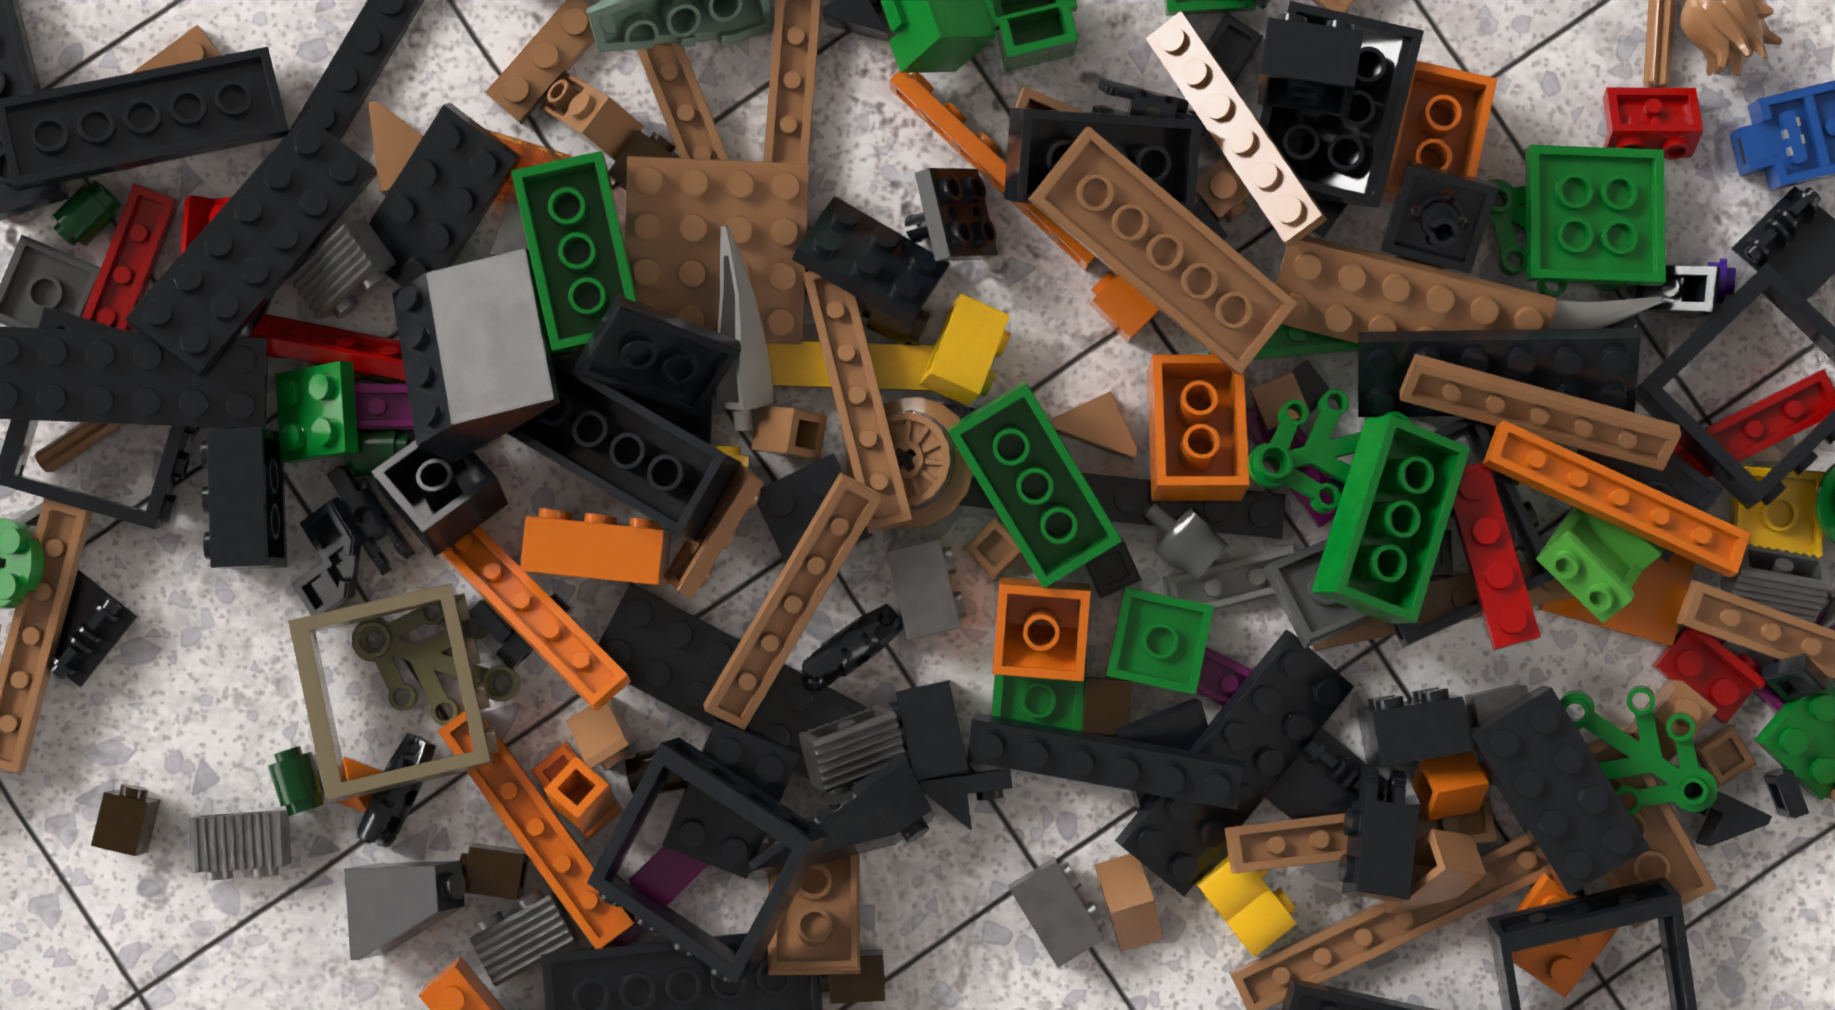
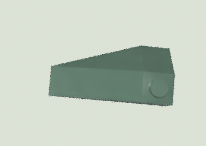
(643, 23)

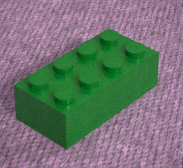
(573, 245)
(1034, 484)
(1390, 519)

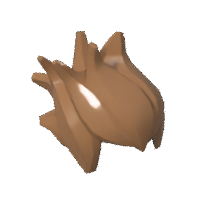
(1727, 31)

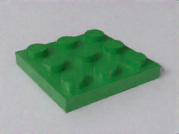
(1595, 215)

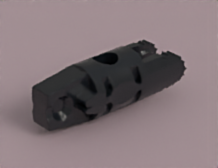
(1142, 99)
(358, 499)
(850, 647)
(391, 807)

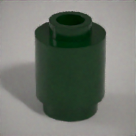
(86, 214)
(375, 449)
(296, 780)

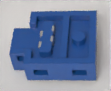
(1789, 137)

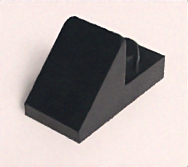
(856, 17)
(1687, 291)
(952, 790)
(1726, 817)

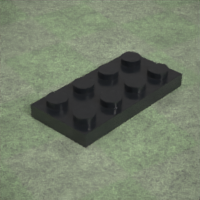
(441, 194)

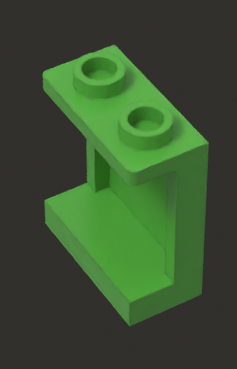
(1597, 561)

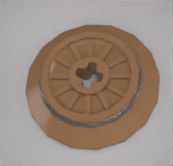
(940, 472)

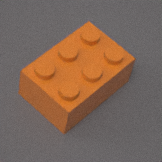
(1441, 123)
(1196, 429)
(596, 547)

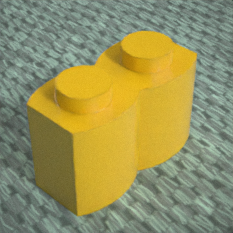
(1248, 905)

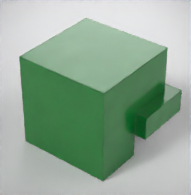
(1033, 30)
(937, 33)

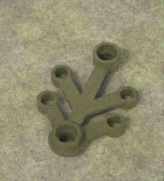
(425, 659)

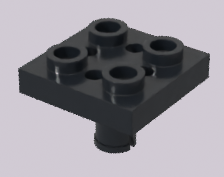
(953, 215)
(1450, 241)

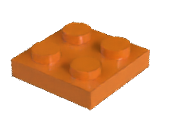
(1561, 962)

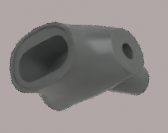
(1188, 541)

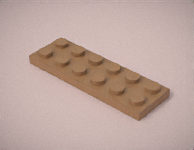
(1162, 250)
(1363, 291)

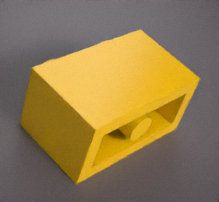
(965, 350)

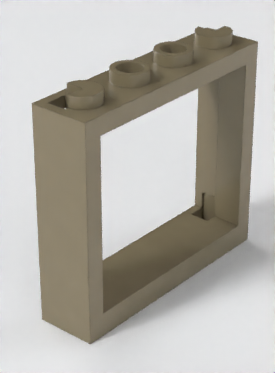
(319, 707)

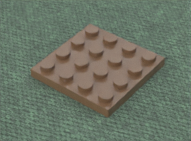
(676, 234)

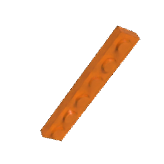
(979, 152)
(1616, 499)
(537, 618)
(541, 836)

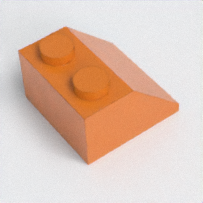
(1041, 629)

